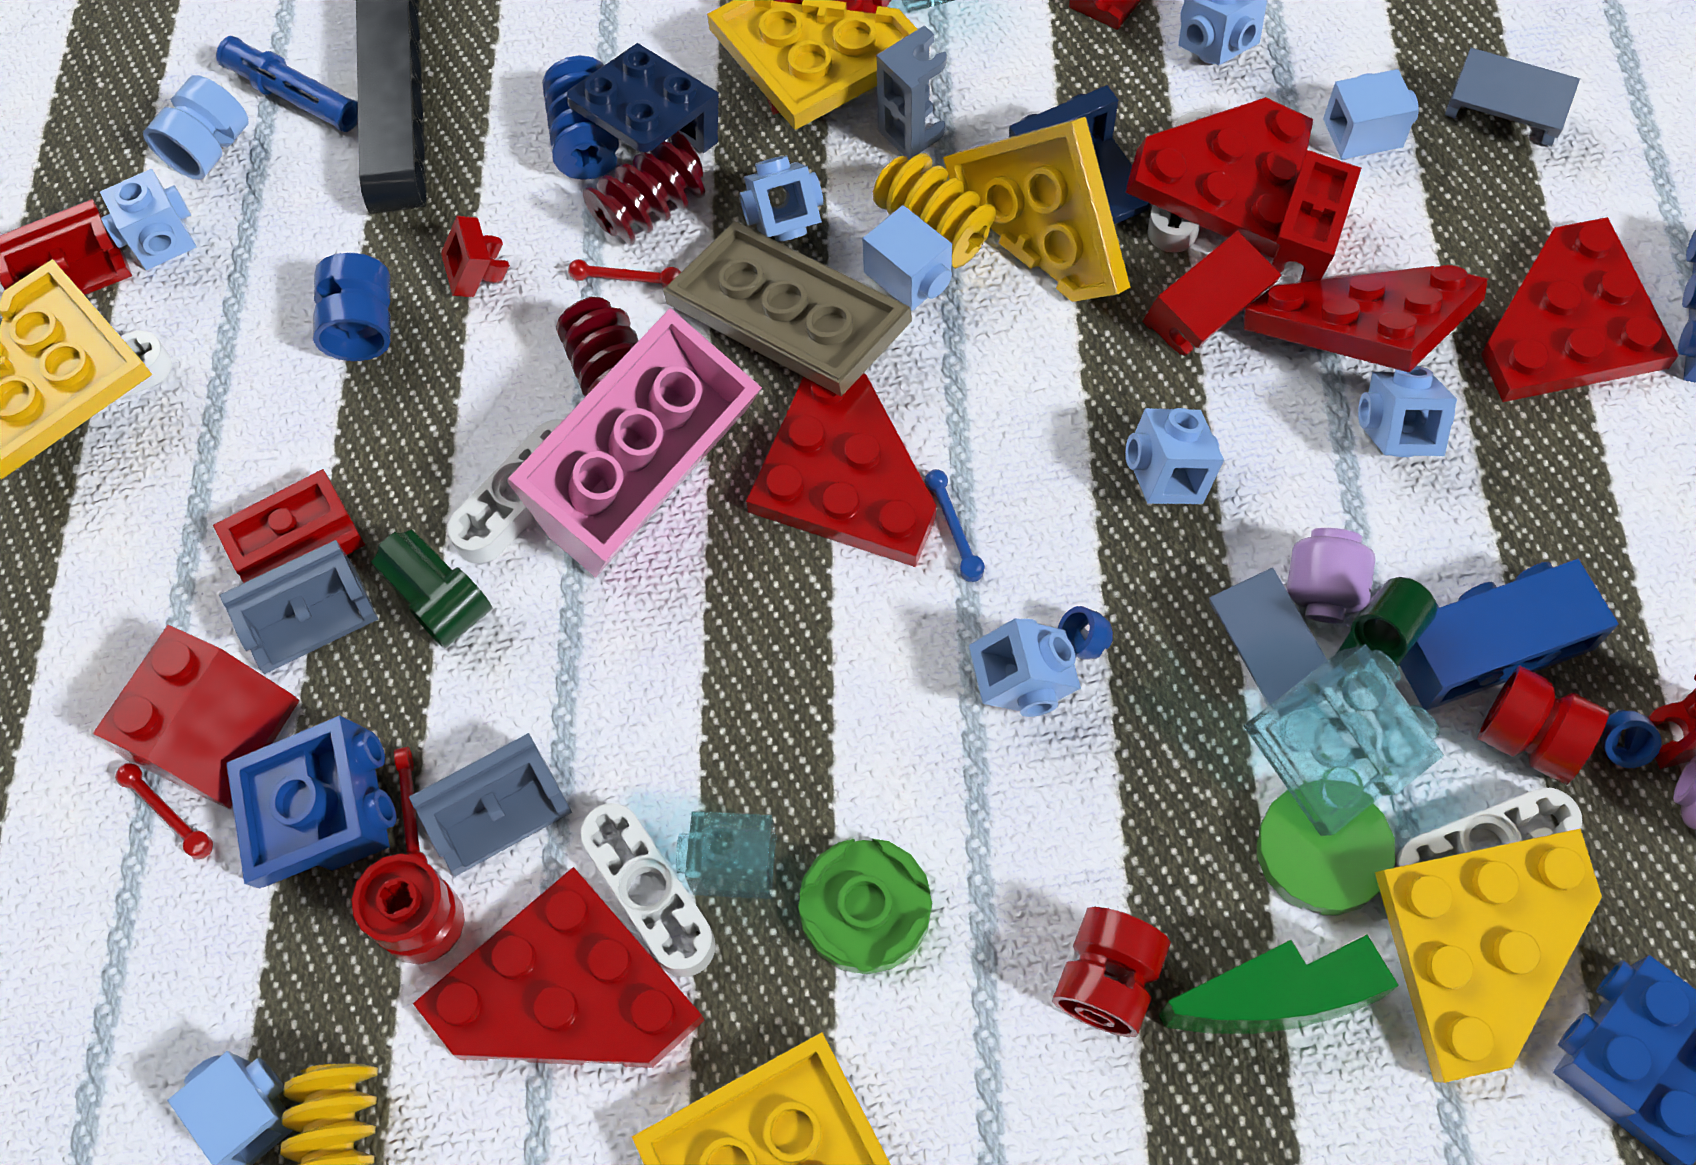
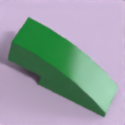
(1283, 992)

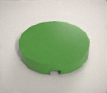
(1319, 871)
(865, 905)

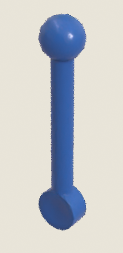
(971, 566)

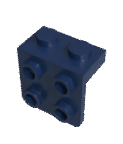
(647, 101)
(1115, 168)

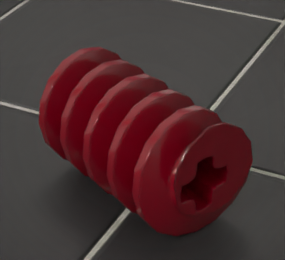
(646, 188)
(594, 339)

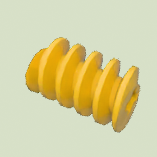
(936, 202)
(327, 1115)

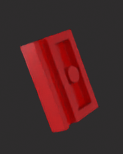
(287, 527)

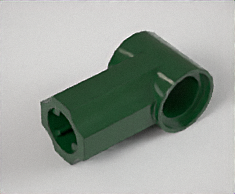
(437, 596)
(1393, 619)

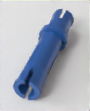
(247, 60)

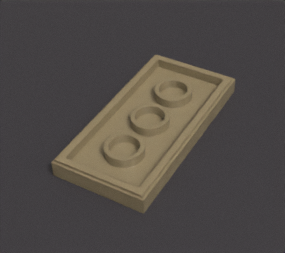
(788, 307)

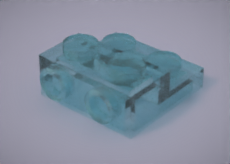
(1345, 737)

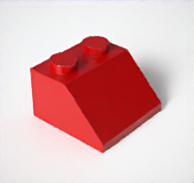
(193, 713)

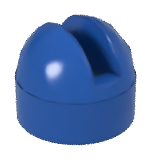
(1086, 643)
(1641, 739)

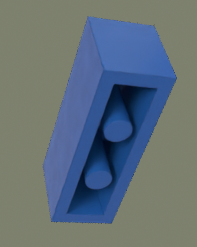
(1493, 629)

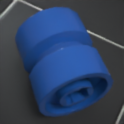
(351, 307)

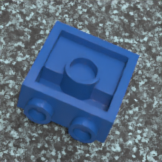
(310, 802)
(1639, 1057)

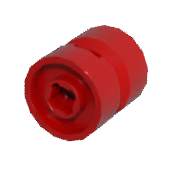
(1552, 730)
(408, 909)
(1122, 949)

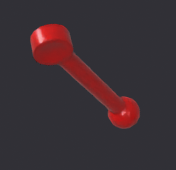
(580, 270)
(405, 766)
(195, 843)

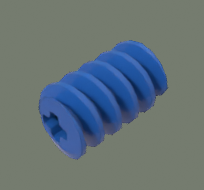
(577, 144)

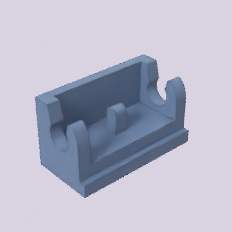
(905, 92)
(1514, 92)
(299, 607)
(1268, 633)
(490, 805)

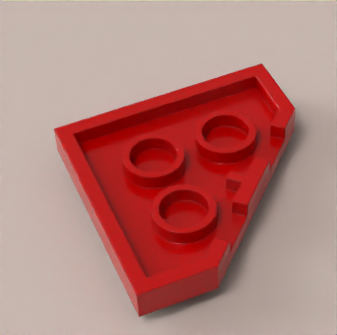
(1226, 170)
(1372, 316)
(1577, 319)
(845, 475)
(561, 990)

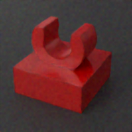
(471, 257)

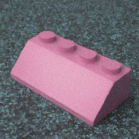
(632, 441)

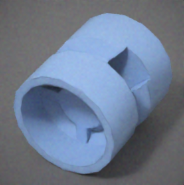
(197, 128)

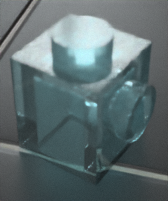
(728, 854)

